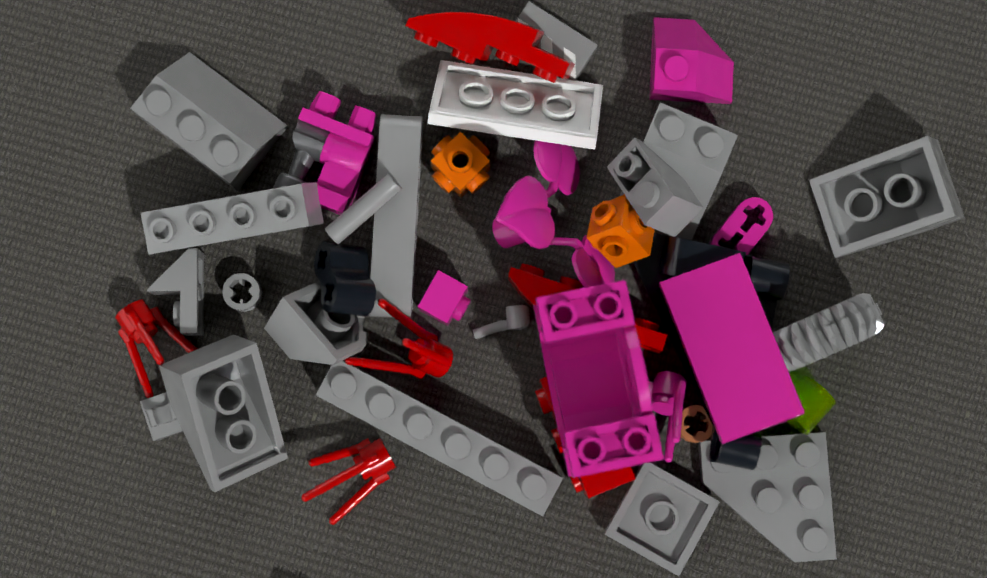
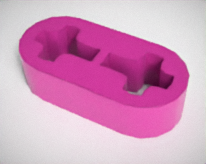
(737, 218)

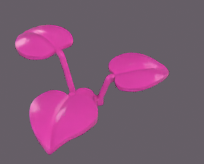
(528, 218)

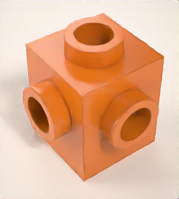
(463, 179)
(619, 232)

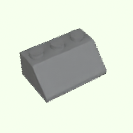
(209, 119)

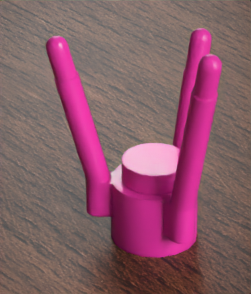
(667, 399)

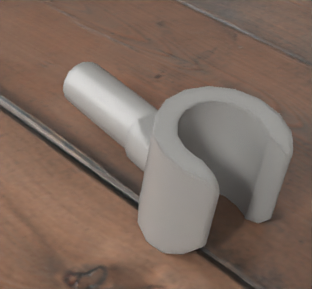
(516, 319)

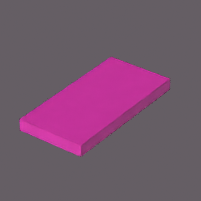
(731, 348)

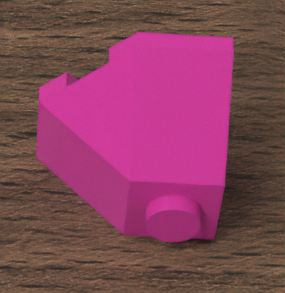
(688, 64)

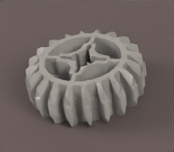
(829, 331)

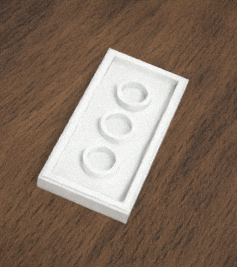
(516, 104)

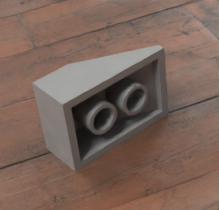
(693, 151)
(887, 197)
(225, 410)

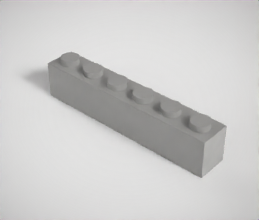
(439, 437)

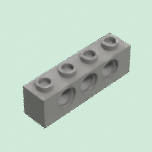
(232, 217)

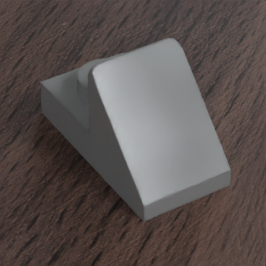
(185, 279)

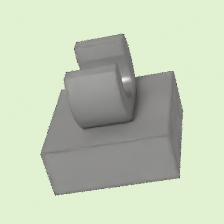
(160, 417)

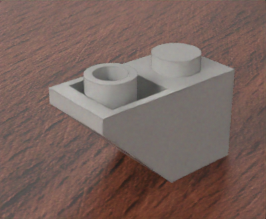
(654, 189)

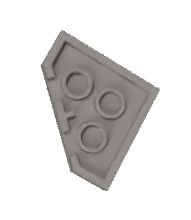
(783, 496)

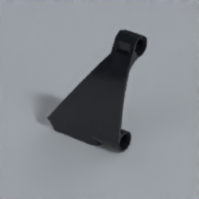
(676, 256)

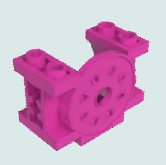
(597, 379)

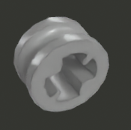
(229, 294)

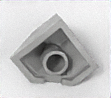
(310, 332)

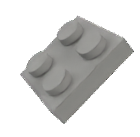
(661, 517)

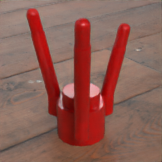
(139, 324)
(425, 353)
(371, 462)

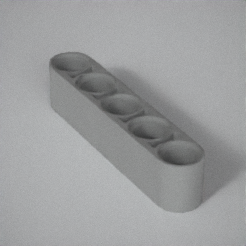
(397, 219)

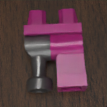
(336, 145)

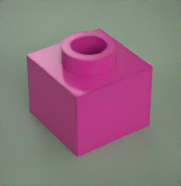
(445, 299)

